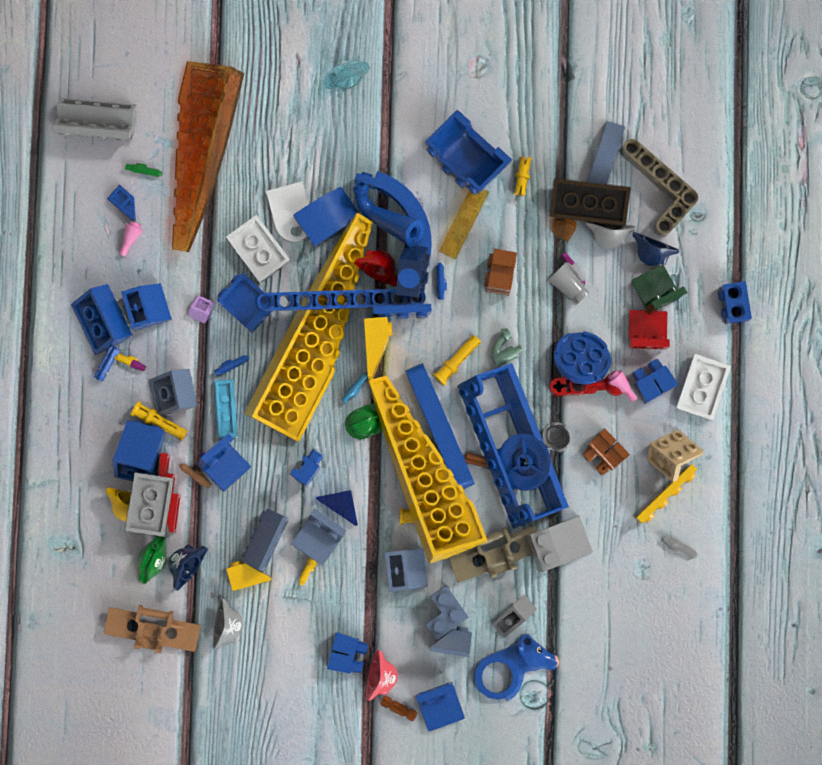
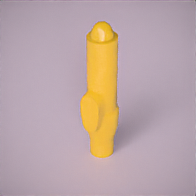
(309, 567)

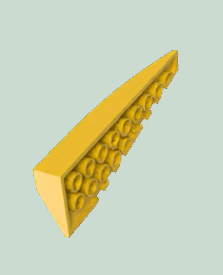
(437, 503)

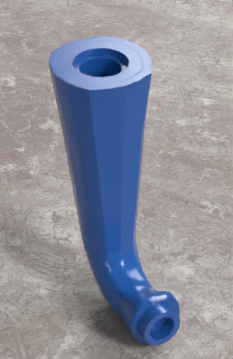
(402, 227)

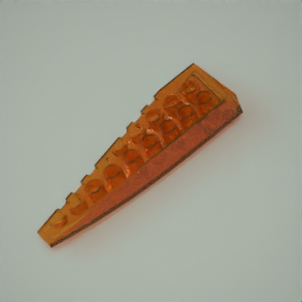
(205, 117)

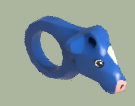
(520, 657)

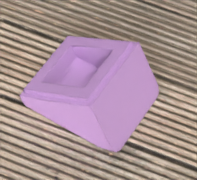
(201, 309)

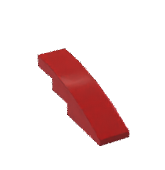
(173, 511)

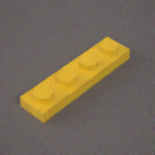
(660, 500)

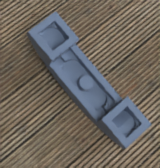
(606, 153)

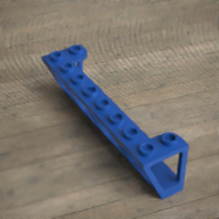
(523, 422)

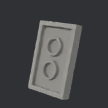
(149, 504)

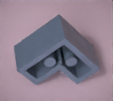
(450, 616)

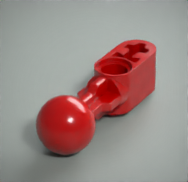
(587, 388)

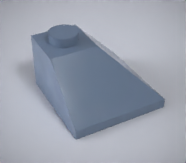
(454, 642)

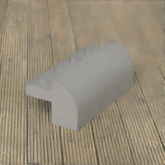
(95, 119)

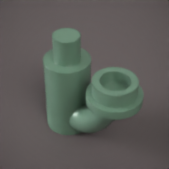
(506, 355)

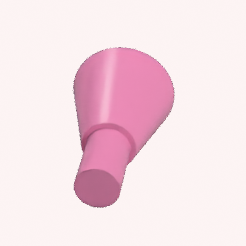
(131, 233)
(619, 380)

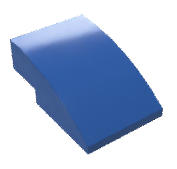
(326, 216)

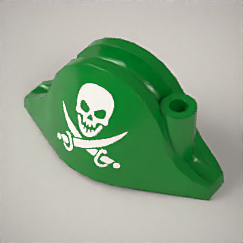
(151, 559)

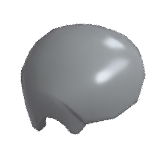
(556, 436)

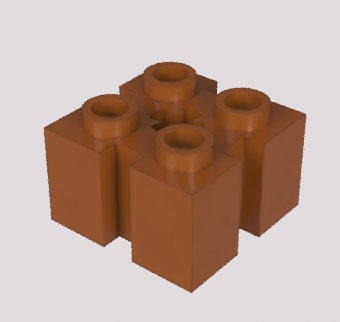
(501, 271)

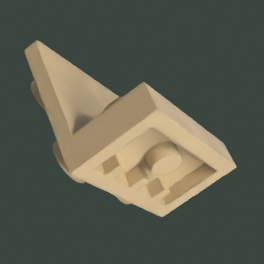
(671, 452)

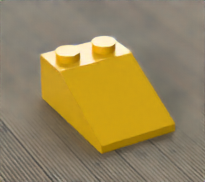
(377, 338)

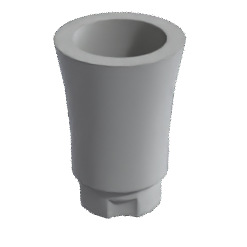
(568, 284)

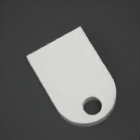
(283, 204)

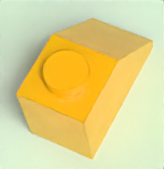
(245, 575)

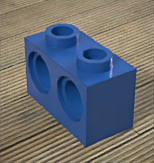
(741, 302)

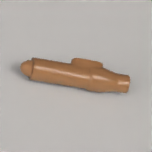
(196, 475)

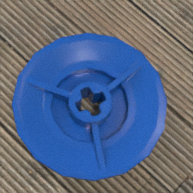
(538, 465)

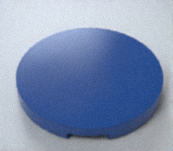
(582, 357)

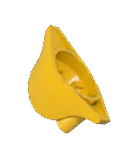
(120, 502)

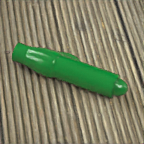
(143, 169)

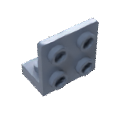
(318, 537)

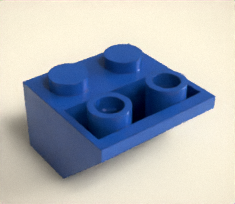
(146, 306)

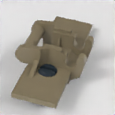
(495, 561)

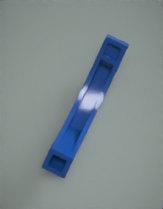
(403, 197)

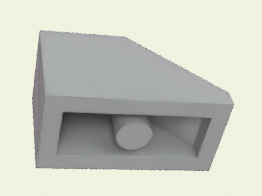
(514, 616)

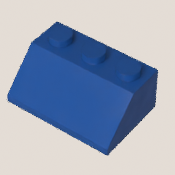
(101, 318)

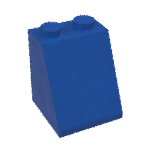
(138, 450)

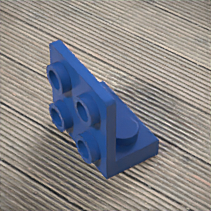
(223, 464)
(440, 706)

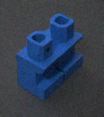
(654, 384)
(309, 469)
(348, 645)

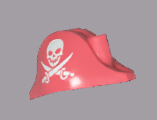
(381, 676)

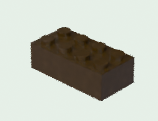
(589, 201)

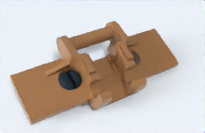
(149, 635)

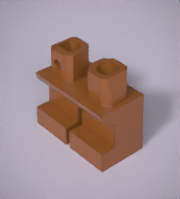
(611, 458)

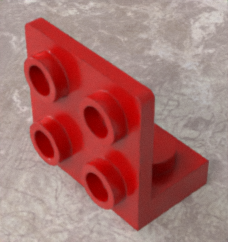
(648, 330)

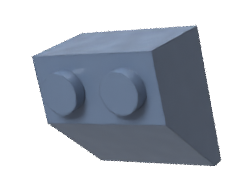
(173, 392)

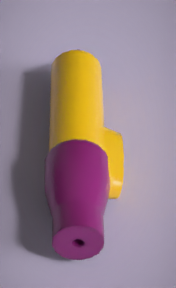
(130, 361)

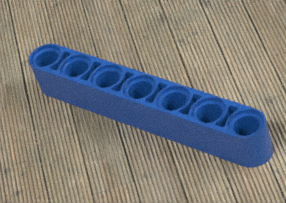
(439, 425)

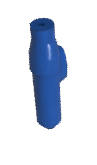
(441, 282)
(231, 364)

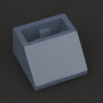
(406, 569)

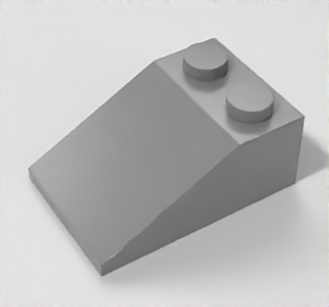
(559, 544)

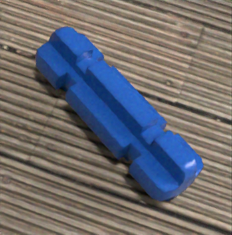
(106, 363)

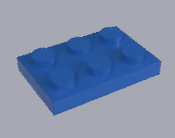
(402, 311)

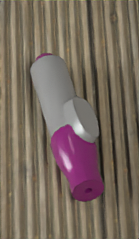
(573, 267)

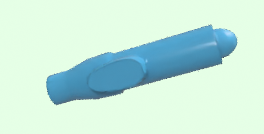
(355, 388)

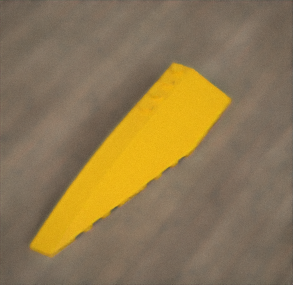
(311, 344)

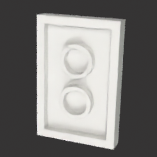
(258, 249)
(703, 387)

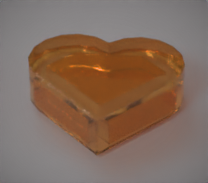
(564, 229)

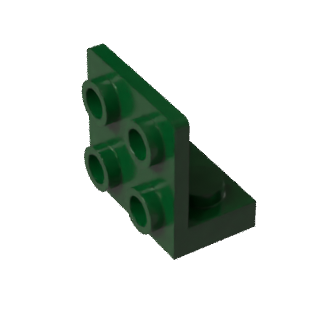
(656, 289)

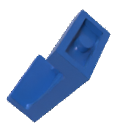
(240, 302)

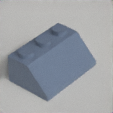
(264, 539)

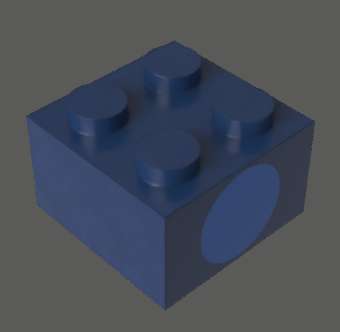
(412, 271)

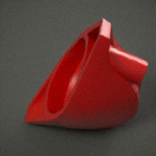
(378, 266)

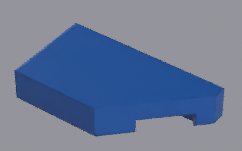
(124, 202)

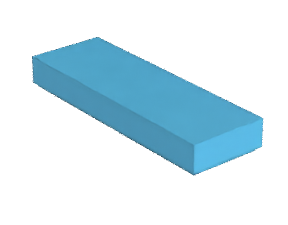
(226, 408)

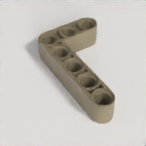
(663, 183)

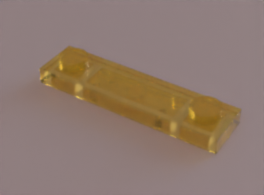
(463, 224)

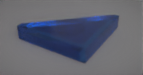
(342, 504)

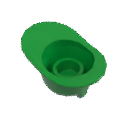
(363, 422)

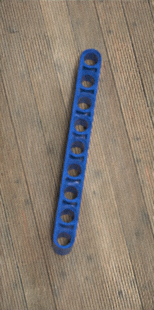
(331, 300)

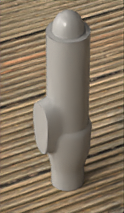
(678, 547)

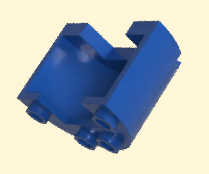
(466, 154)

